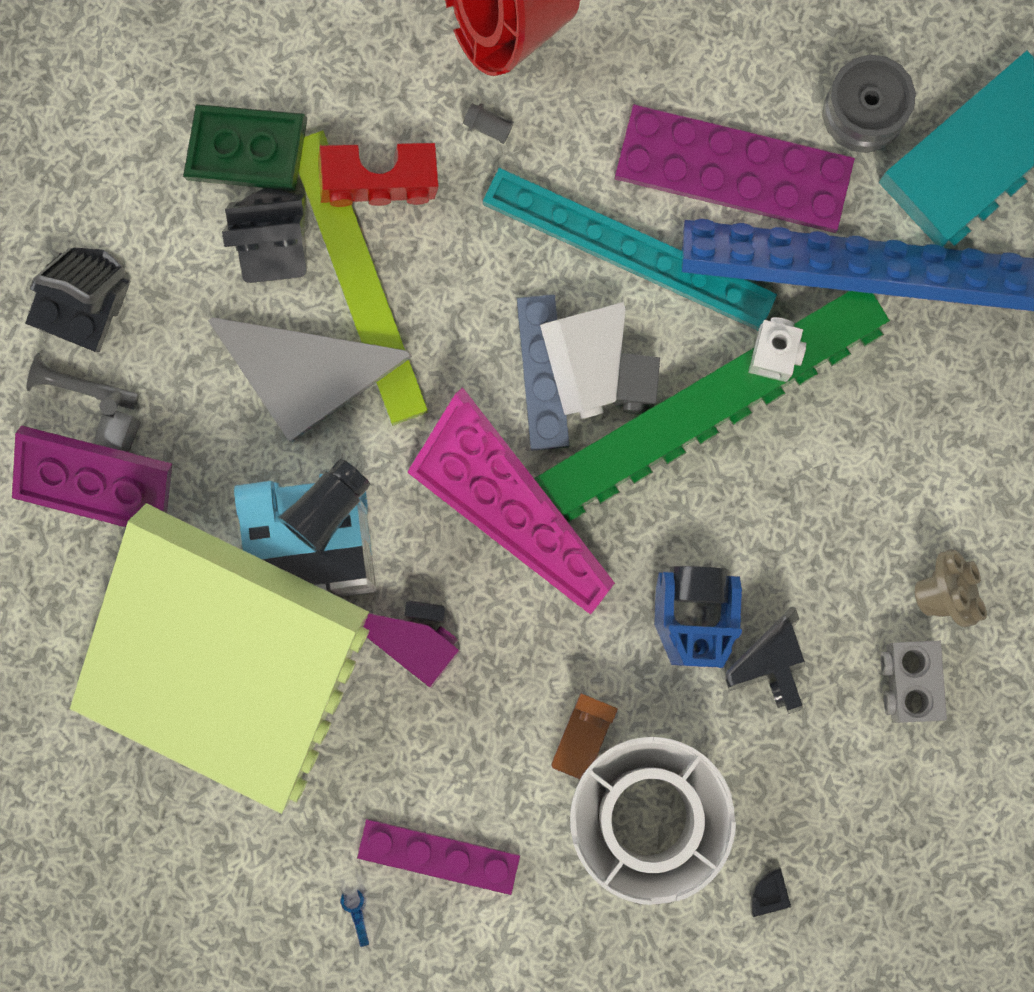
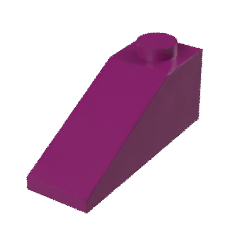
(414, 646)

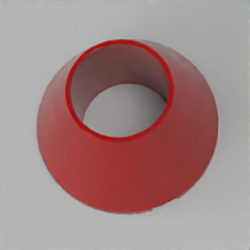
(505, 32)

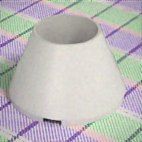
(696, 854)

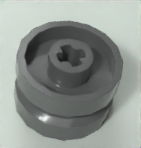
(868, 103)

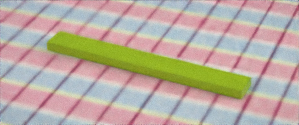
(361, 287)

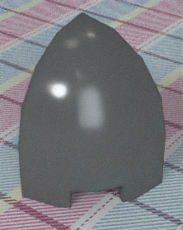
(117, 431)

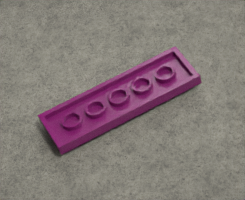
(734, 168)

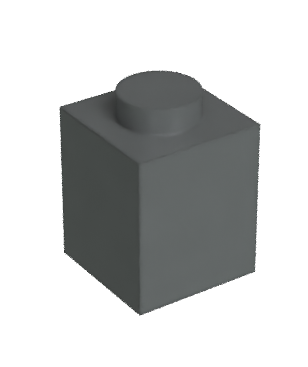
(637, 383)

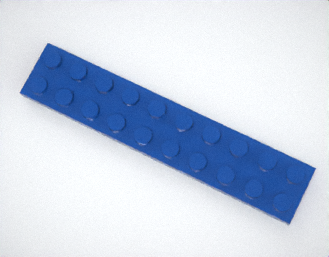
(858, 264)

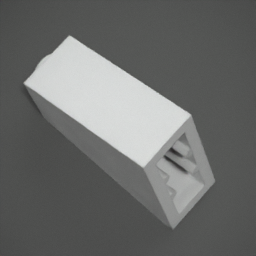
(586, 358)

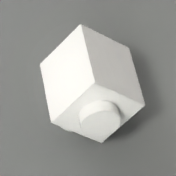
(777, 349)

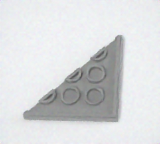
(304, 374)

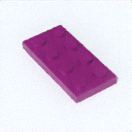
(86, 477)

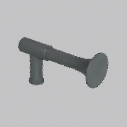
(110, 396)

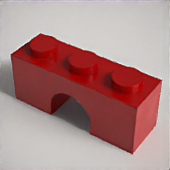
(348, 181)

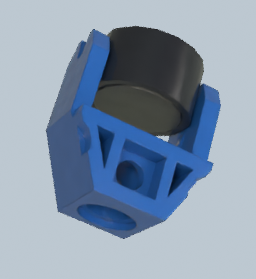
(698, 586)

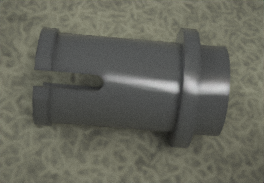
(487, 123)

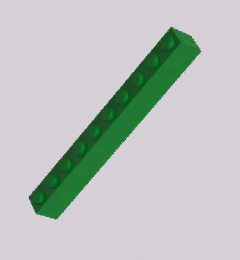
(705, 406)

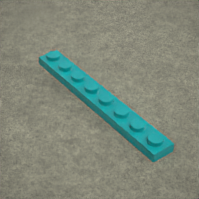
(625, 248)

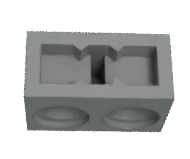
(926, 681)

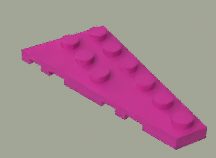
(489, 486)

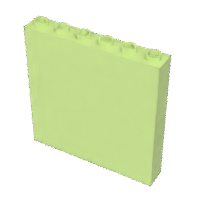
(217, 658)

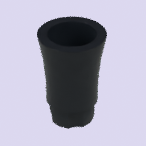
(325, 505)

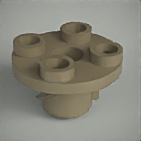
(952, 590)

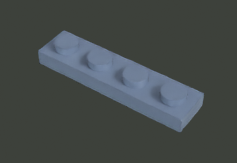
(544, 408)

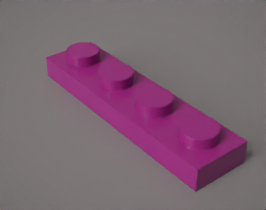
(438, 856)

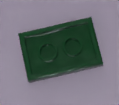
(245, 147)

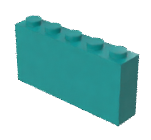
(970, 158)

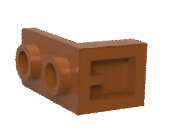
(583, 736)

